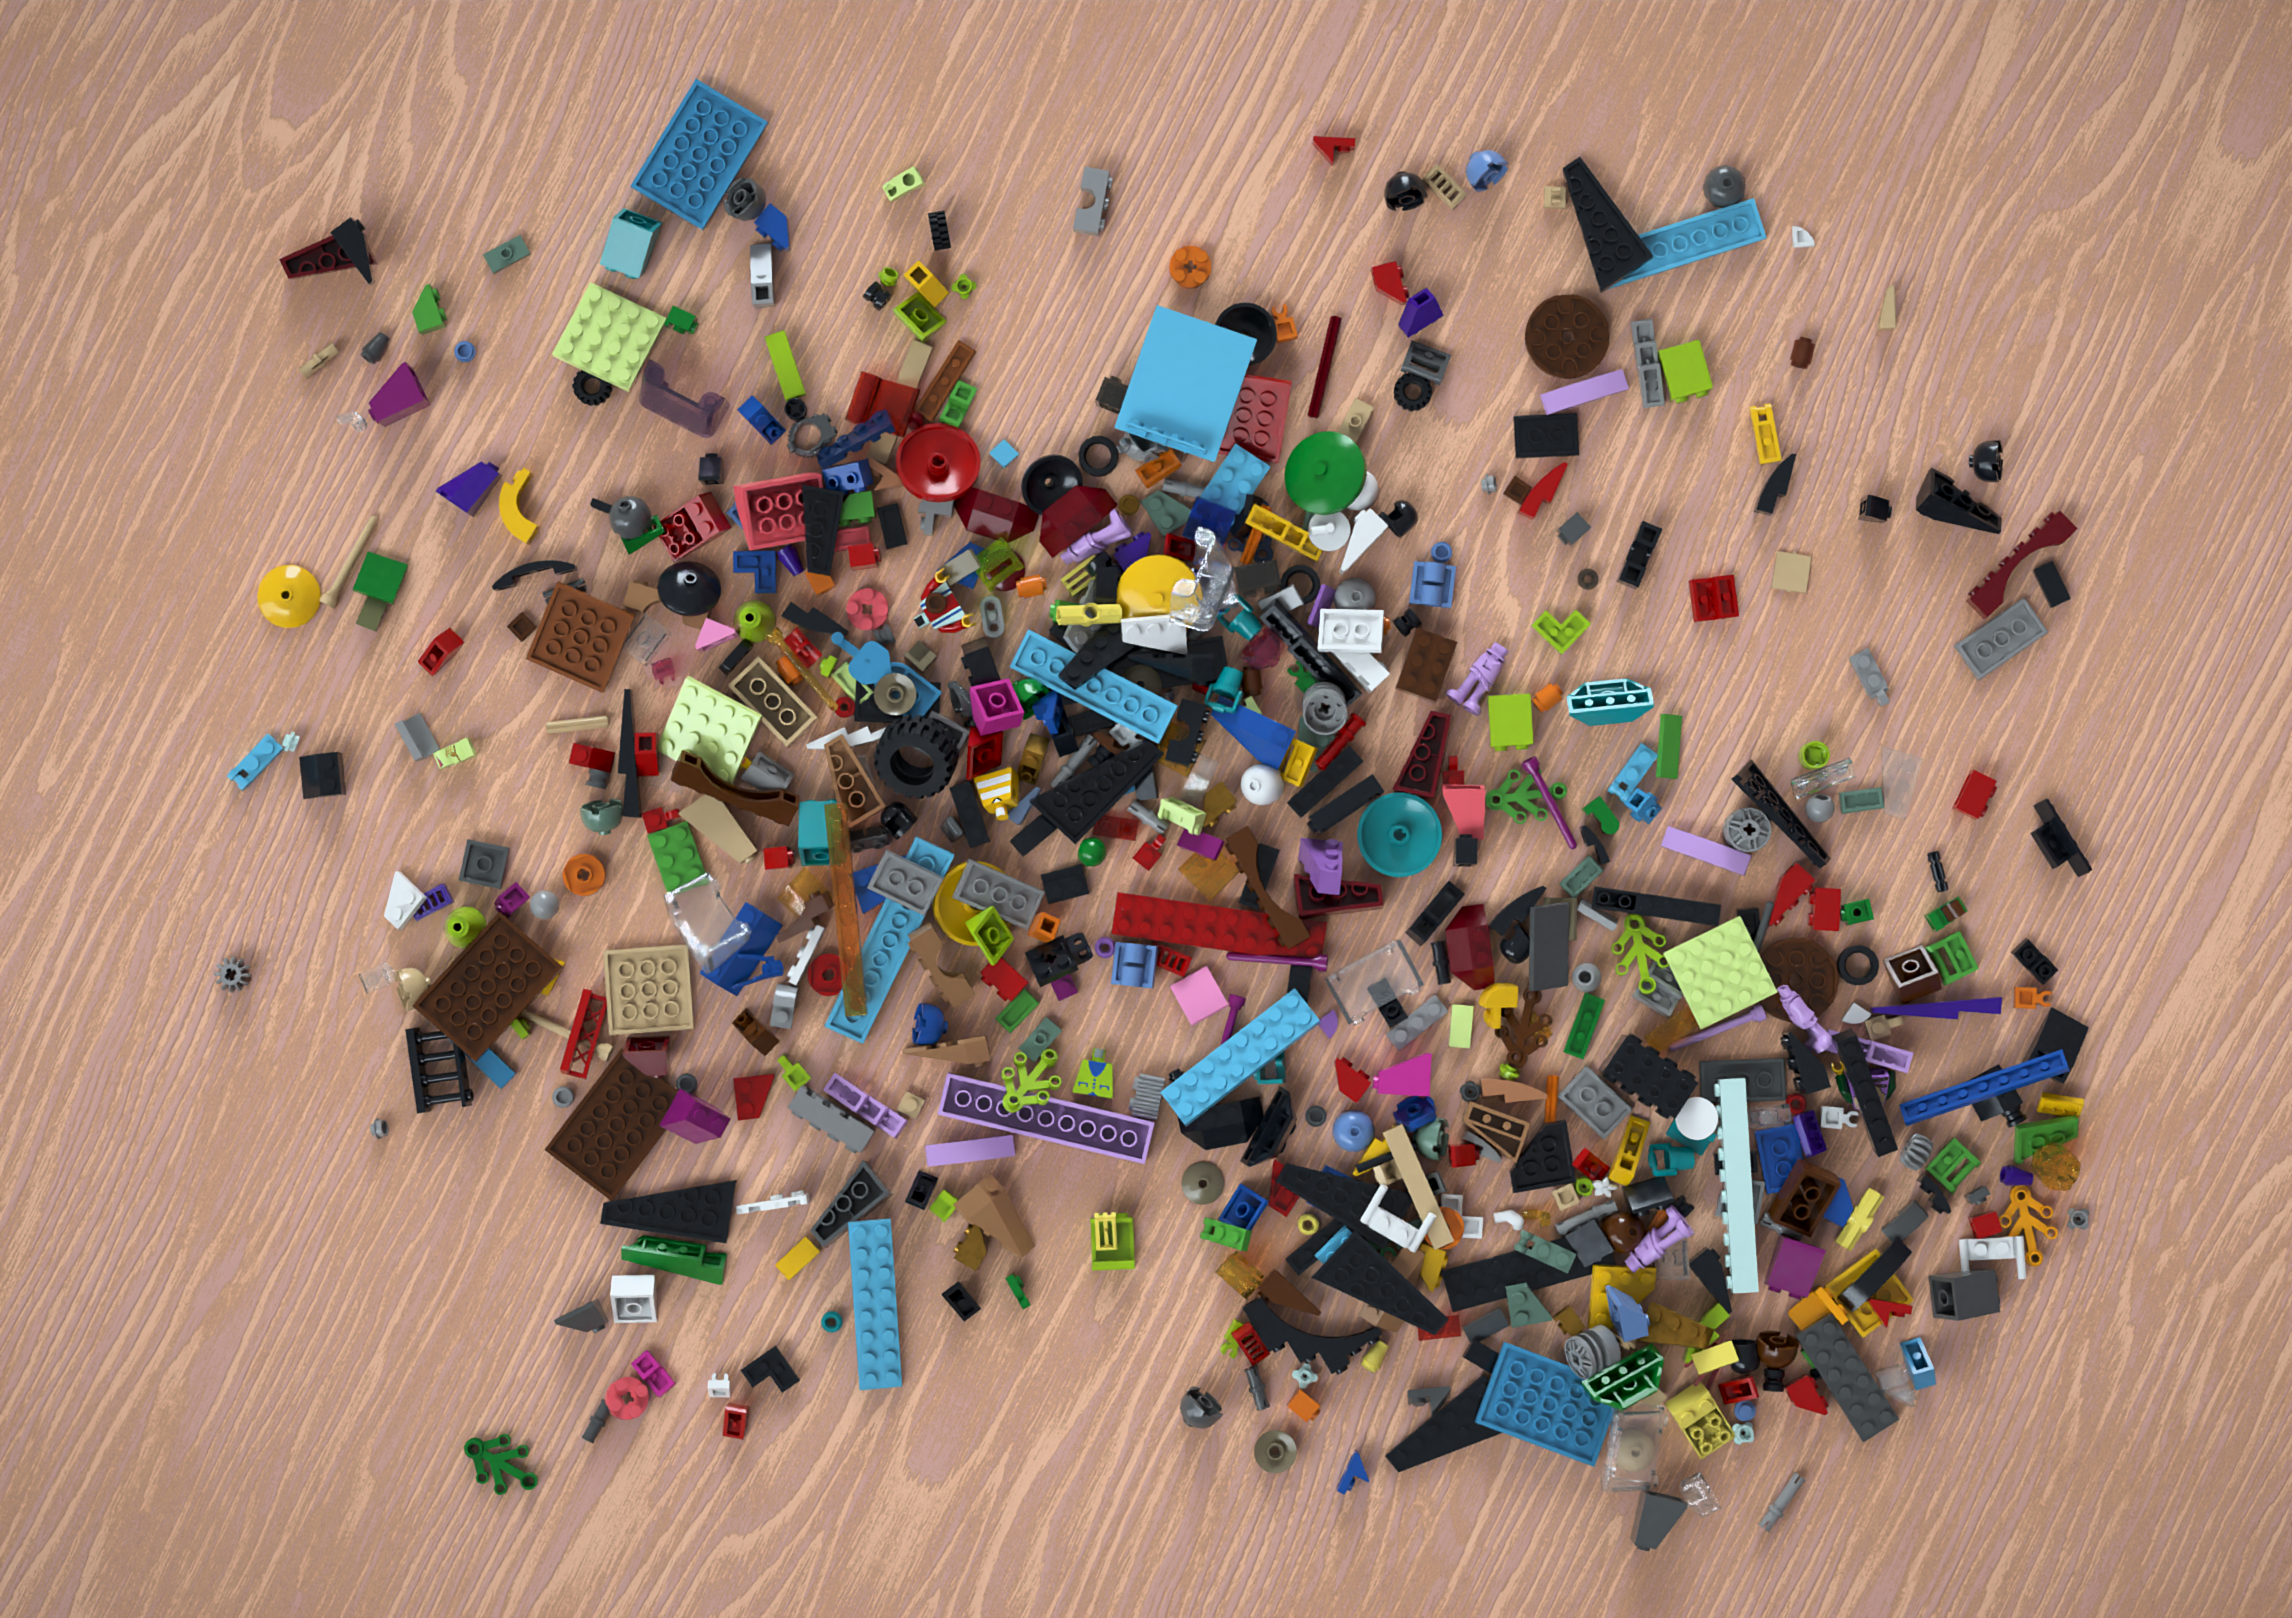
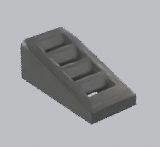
(952, 829)

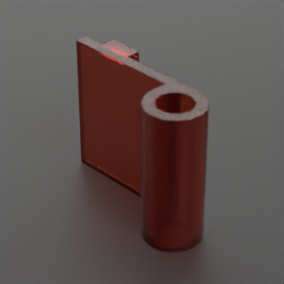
(877, 394)

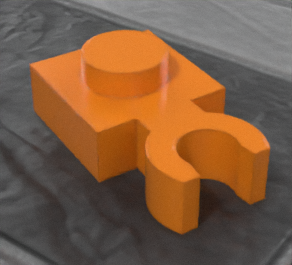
(1285, 326)
(2027, 998)

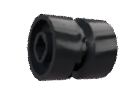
(1102, 560)

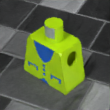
(1095, 1076)

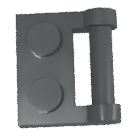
(1428, 358)

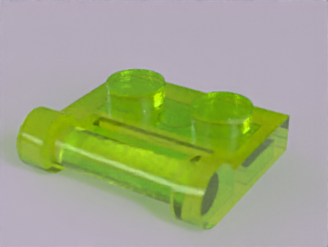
(993, 557)

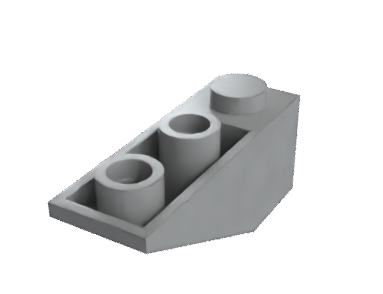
(762, 276)

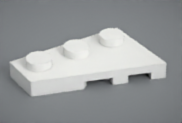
(1155, 633)

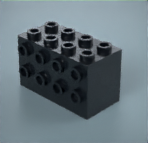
(1648, 1076)

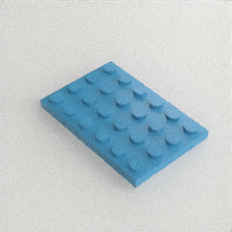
(699, 154)
(1544, 1405)

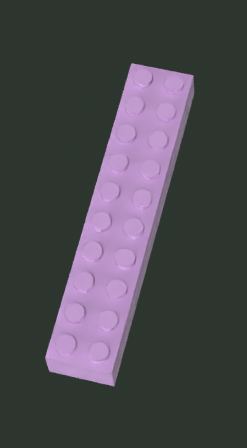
(1055, 1122)

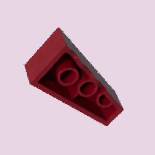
(318, 259)
(1424, 765)
(1352, 898)

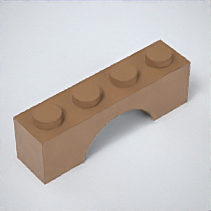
(641, 598)
(927, 944)

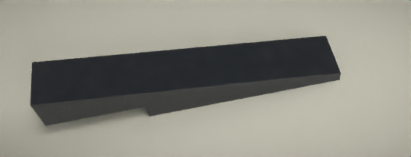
(1305, 649)
(627, 759)

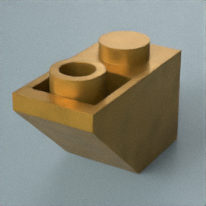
(1032, 758)
(1216, 802)
(972, 1249)

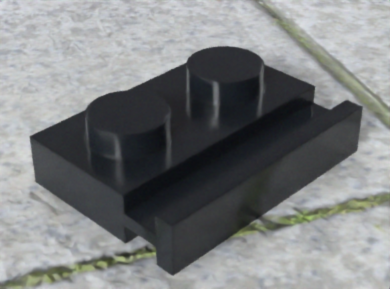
(1065, 884)

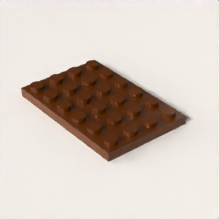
(487, 987)
(613, 1126)

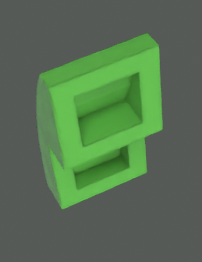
(958, 404)

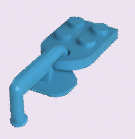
(873, 663)

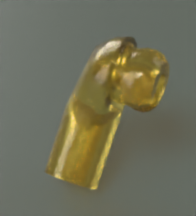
(1536, 1214)

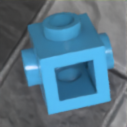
(1642, 806)

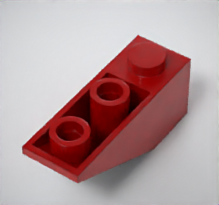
(1789, 889)

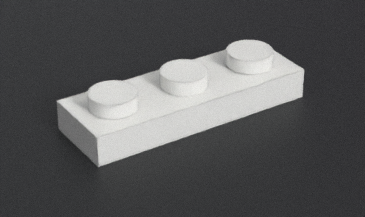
(805, 954)

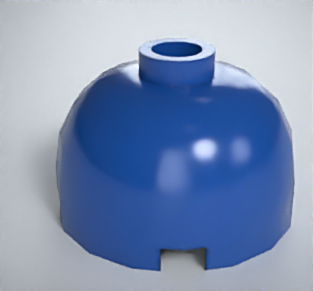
(928, 1025)

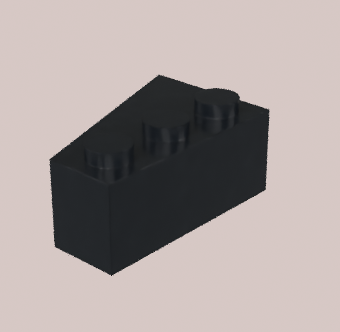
(980, 662)

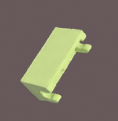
(1182, 814)

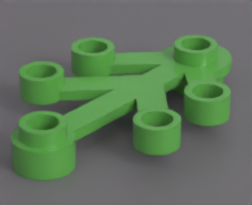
(1521, 797)

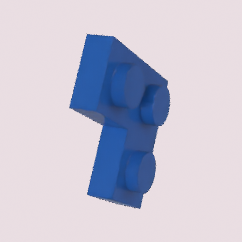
(762, 564)

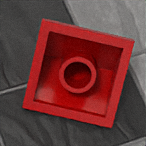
(983, 752)

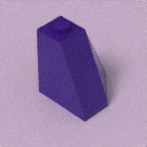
(471, 487)

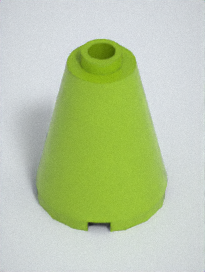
(760, 626)
(472, 924)

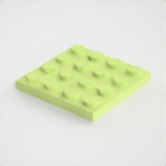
(609, 337)
(709, 727)
(1720, 972)

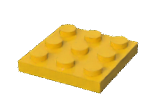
(1864, 1318)

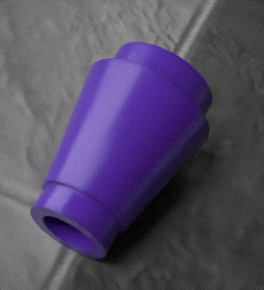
(790, 559)
(2014, 1176)

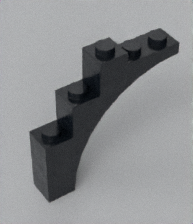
(1333, 1350)

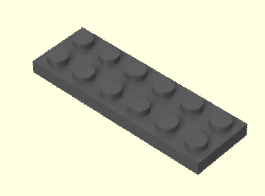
(1846, 1377)

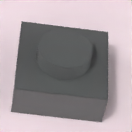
(1978, 1195)

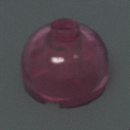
(1263, 650)

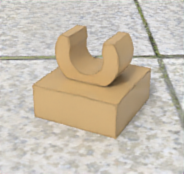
(1554, 197)

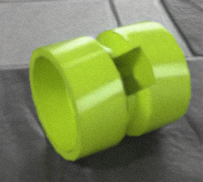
(1813, 755)

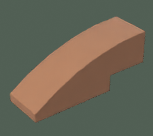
(1511, 1090)

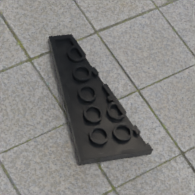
(1766, 797)
(1343, 1198)
(688, 1212)
(1370, 1278)
(1446, 1432)

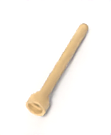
(330, 597)
(602, 1050)

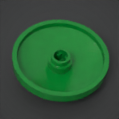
(1325, 473)

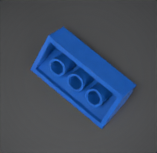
(739, 969)

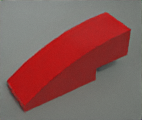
(1542, 491)

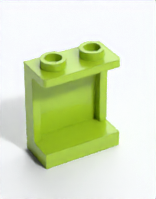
(1685, 371)
(1510, 721)
(1114, 1259)

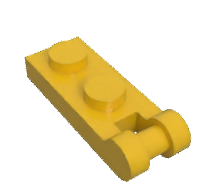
(1765, 434)

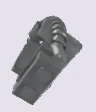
(822, 423)
(961, 702)

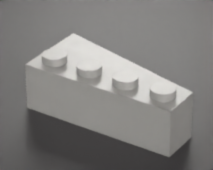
(831, 1118)

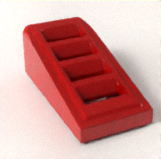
(1185, 965)
(1243, 1332)

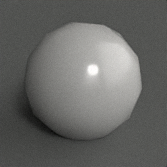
(1819, 808)
(544, 904)
(1586, 977)

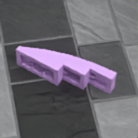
(1584, 392)
(1706, 850)
(1881, 1054)
(865, 1105)
(969, 1150)

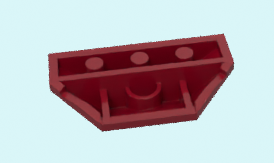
(995, 515)
(1073, 516)
(1470, 947)

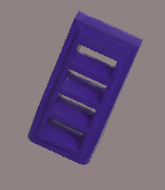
(446, 895)

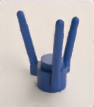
(770, 969)

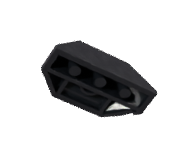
(1225, 1124)
(1272, 1131)

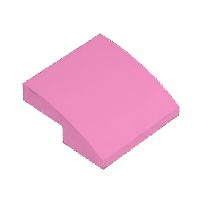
(1199, 996)

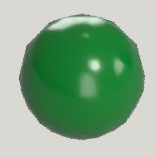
(1092, 852)

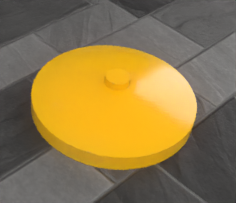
(1148, 585)
(953, 914)

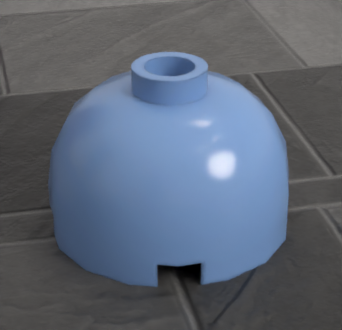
(1485, 168)
(1353, 1130)

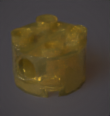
(2055, 1166)
(1239, 1275)

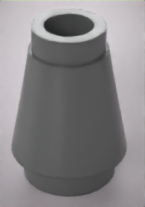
(374, 349)

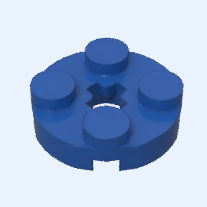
(1424, 1113)

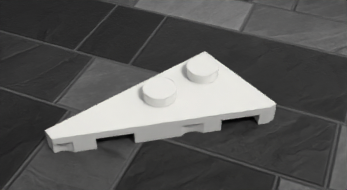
(775, 1202)

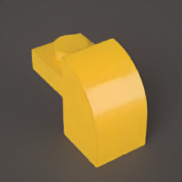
(1497, 997)

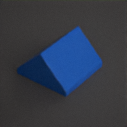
(1244, 1208)

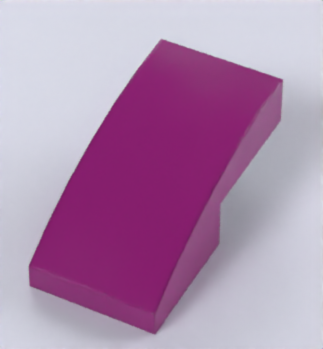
(1202, 844)

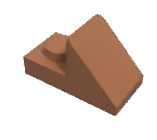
(889, 480)

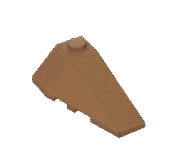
(851, 782)
(965, 1051)
(993, 1211)
(1409, 1265)

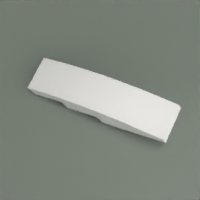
(854, 739)

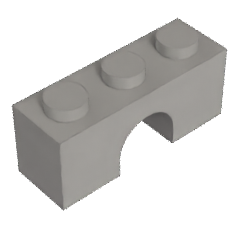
(1097, 183)

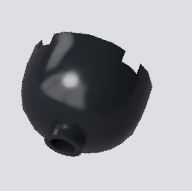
(1404, 191)
(1987, 461)

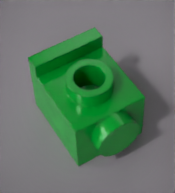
(681, 321)
(1864, 906)

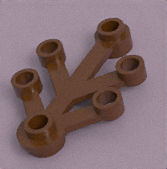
(1523, 1030)

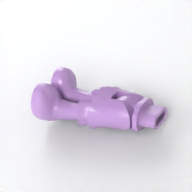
(1095, 542)
(1485, 671)
(1803, 1017)
(1653, 1246)

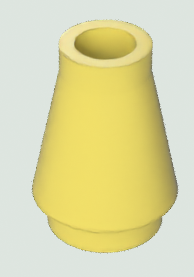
(1374, 1357)

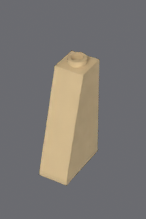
(721, 827)

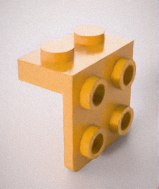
(1816, 1306)

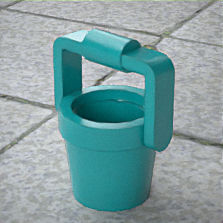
(1244, 623)
(1227, 686)
(1674, 1159)

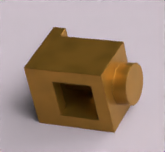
(1569, 1321)

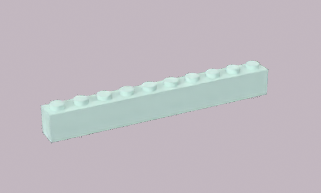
(1737, 1185)

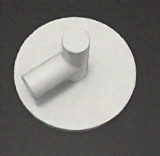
(1329, 531)
(1697, 1118)

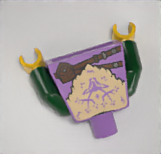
(1883, 1079)

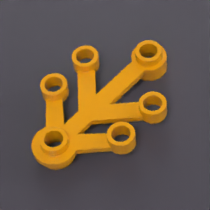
(2026, 1221)

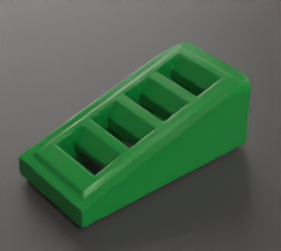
(636, 543)

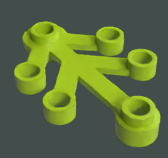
(1640, 950)
(1029, 1083)

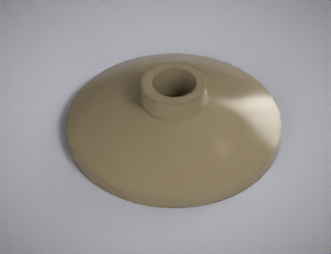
(1146, 675)
(885, 688)
(1206, 1172)
(1281, 1461)

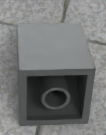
(1964, 1294)
(1655, 1518)

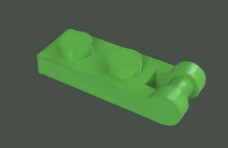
(1226, 1234)

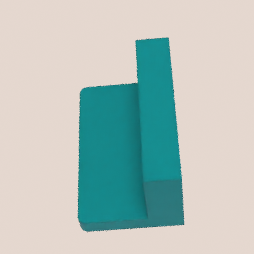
(1698, 1146)

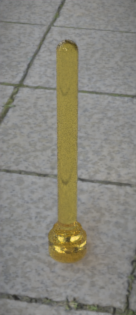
(776, 638)

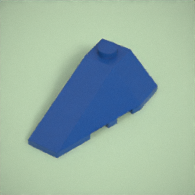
(1258, 734)

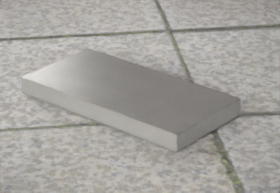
(2001, 639)
(986, 887)

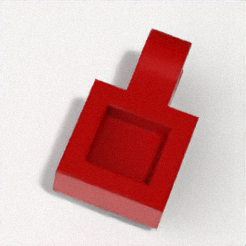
(1453, 776)
(657, 819)
(1148, 854)

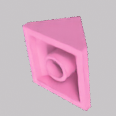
(714, 634)

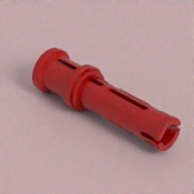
(1345, 735)

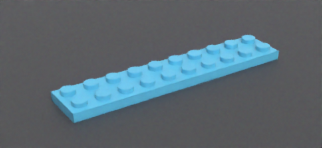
(887, 947)

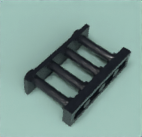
(422, 1080)

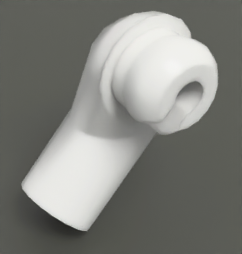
(1511, 1217)

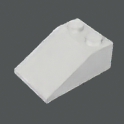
(1364, 534)

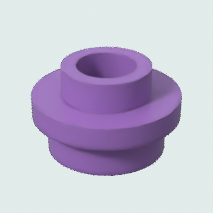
(1100, 942)

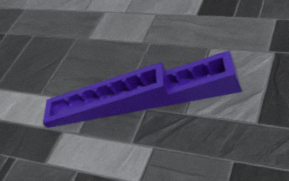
(1943, 1009)

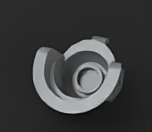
(1140, 448)

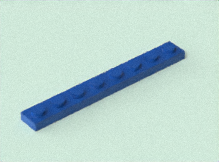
(1984, 1087)

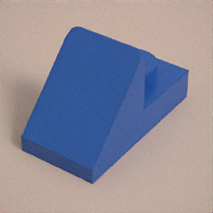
(1049, 710)
(1354, 1468)

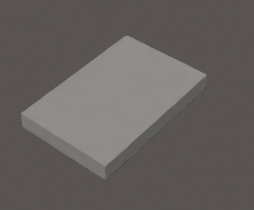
(905, 882)
(1595, 1102)

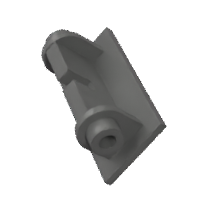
(876, 839)

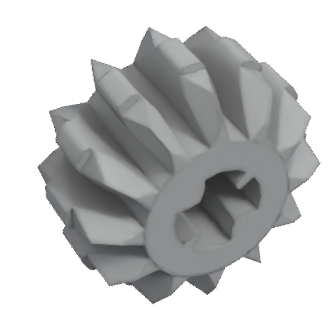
(226, 969)
(1916, 1152)

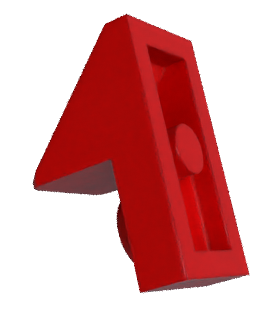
(1327, 145)
(592, 757)
(1590, 1165)
(1882, 1309)

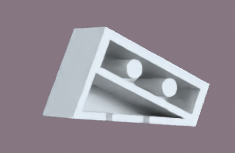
(1363, 668)

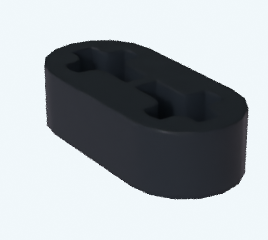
(735, 656)

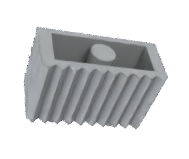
(1147, 1096)

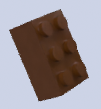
(1426, 665)
(1804, 1197)

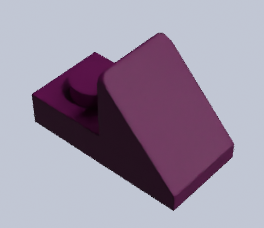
(1064, 986)

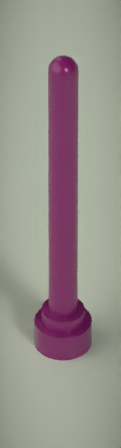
(1532, 767)
(1319, 962)
(1236, 1003)

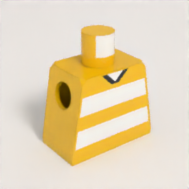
(999, 791)

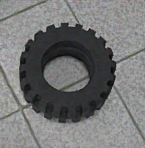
(924, 735)

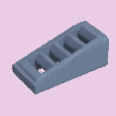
(1019, 813)

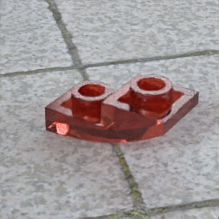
(1116, 828)

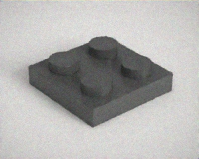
(484, 864)

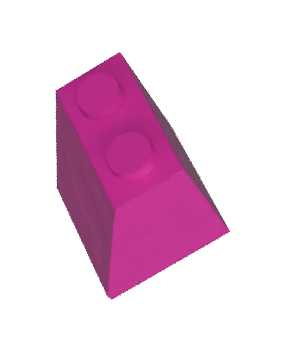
(1405, 1077)

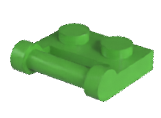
(1958, 955)
(1948, 1160)

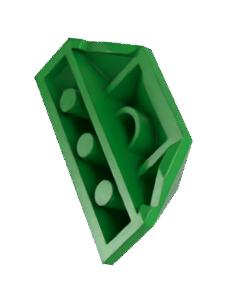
(1627, 1379)

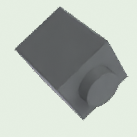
(1573, 529)

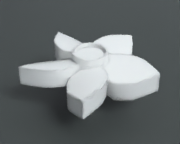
(1604, 1187)

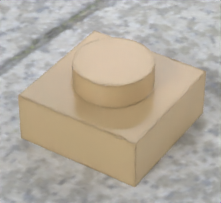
(911, 1105)
(1565, 1196)

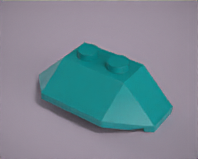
(1609, 702)

